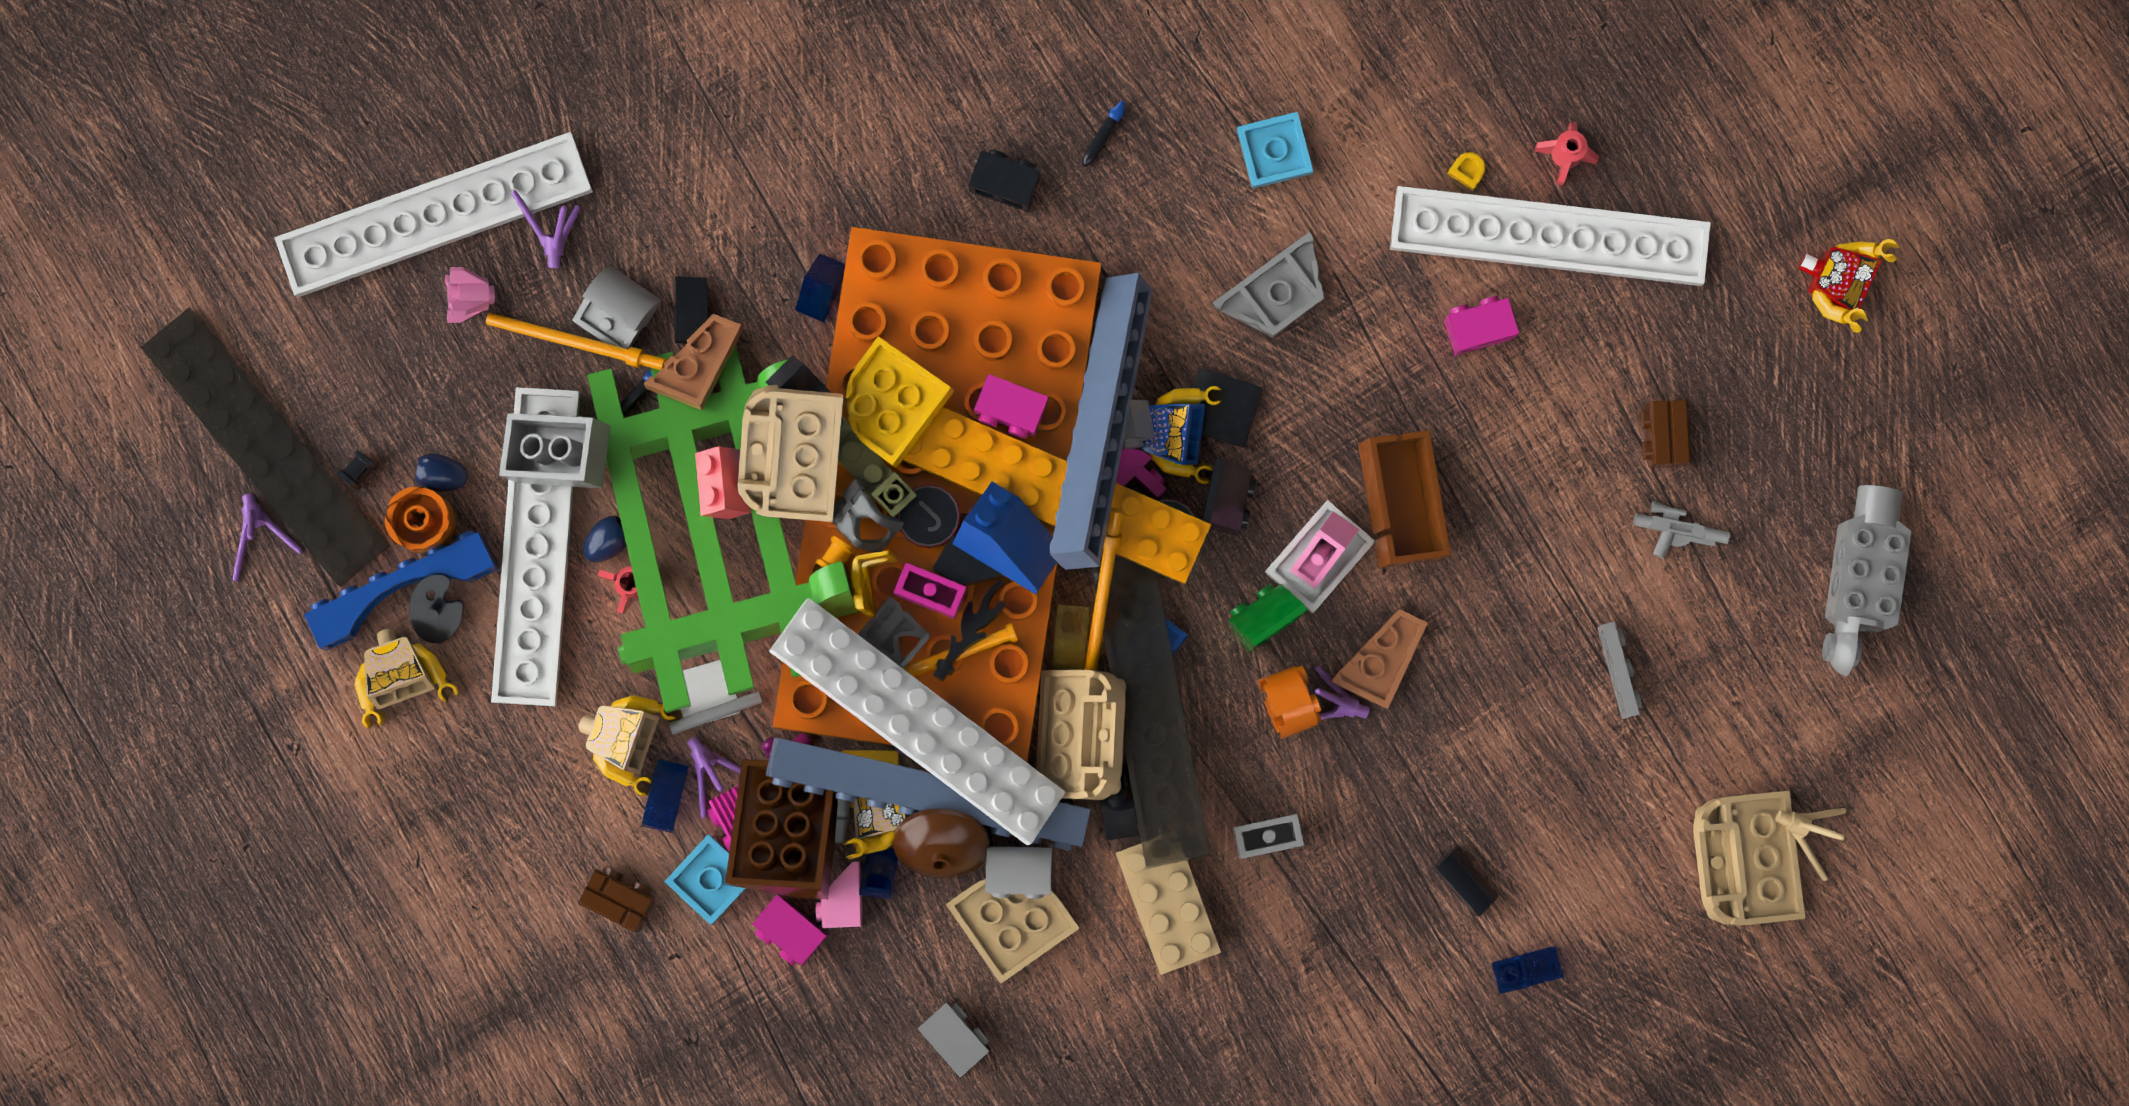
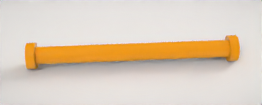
(990, 641)

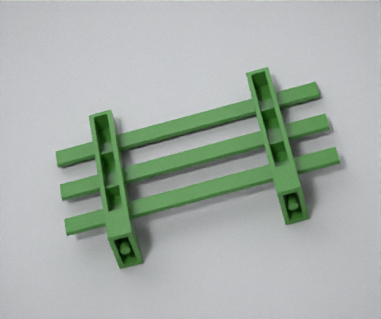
(725, 623)

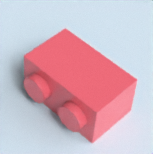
(718, 483)

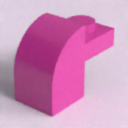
(1133, 466)

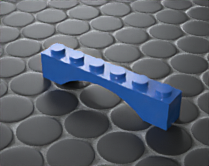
(342, 618)

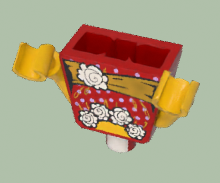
(1844, 278)

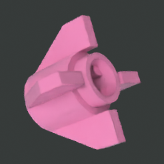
(467, 294)

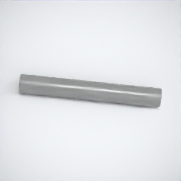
(715, 712)

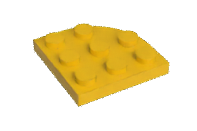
(892, 401)

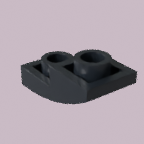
(690, 306)

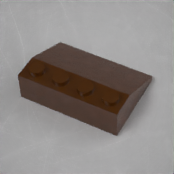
(781, 836)

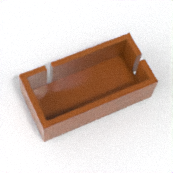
(1404, 499)

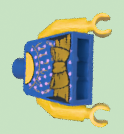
(1178, 432)

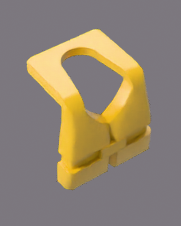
(861, 579)

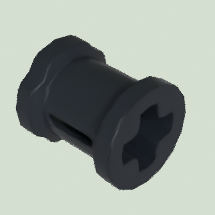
(358, 470)

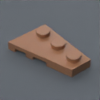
(698, 365)
(1383, 660)

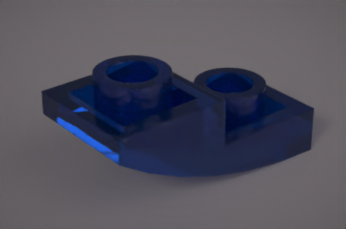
(665, 796)
(1527, 969)

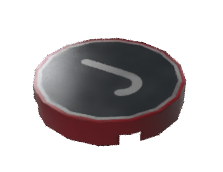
(930, 517)

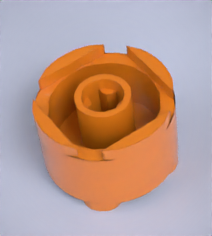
(402, 519)
(1289, 701)

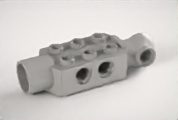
(1866, 574)

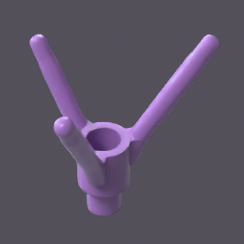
(555, 242)
(254, 518)
(1343, 702)
(704, 762)

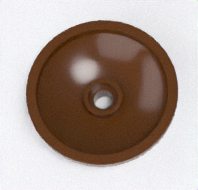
(941, 843)

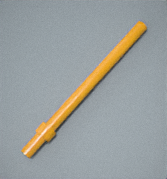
(632, 356)
(1111, 544)

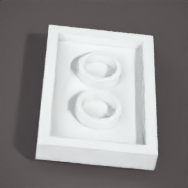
(1311, 597)

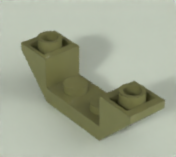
(880, 480)

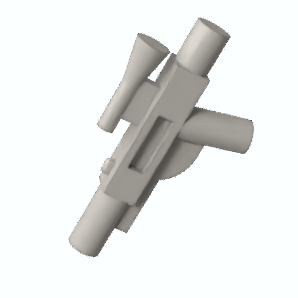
(1676, 532)

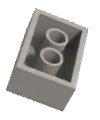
(554, 450)

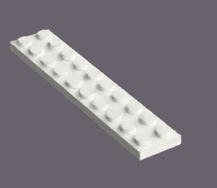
(432, 214)
(1550, 236)
(534, 574)
(917, 721)

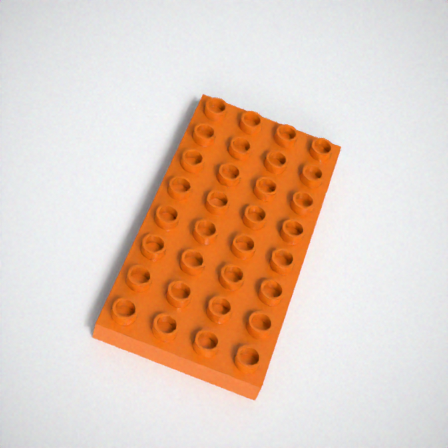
(960, 318)

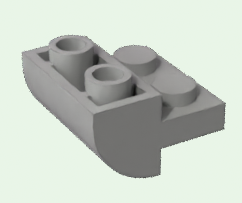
(616, 308)
(1018, 871)

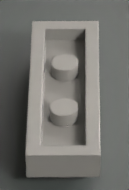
(1619, 670)

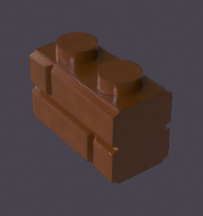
(1666, 434)
(616, 899)

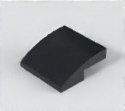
(1234, 415)

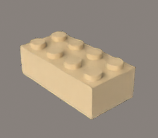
(1168, 910)

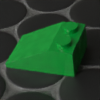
(1266, 616)

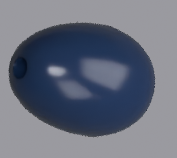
(440, 473)
(604, 540)

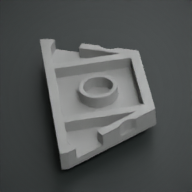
(1276, 291)

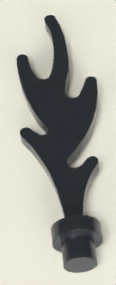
(969, 626)

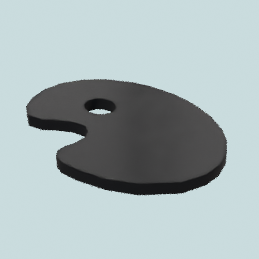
(434, 618)

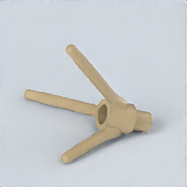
(1801, 824)

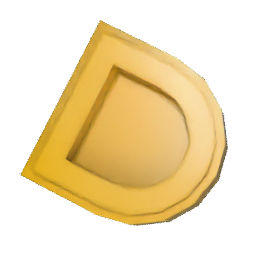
(1468, 169)

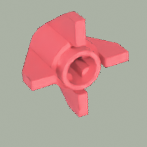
(1563, 156)
(622, 582)

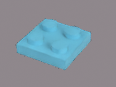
(1274, 150)
(702, 880)

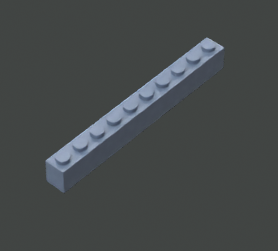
(1101, 422)
(900, 786)

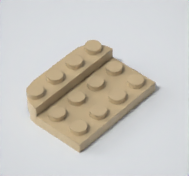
(790, 453)
(1081, 732)
(1747, 860)

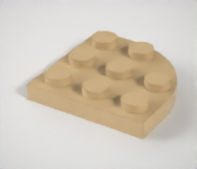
(1011, 929)

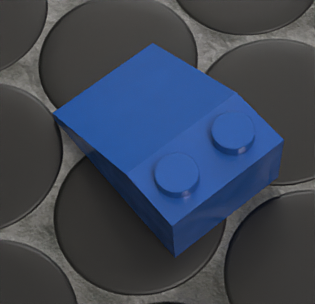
(1007, 538)

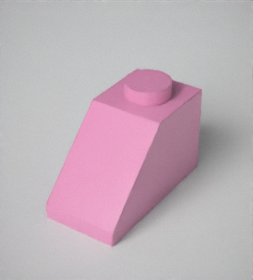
(1324, 550)
(843, 901)

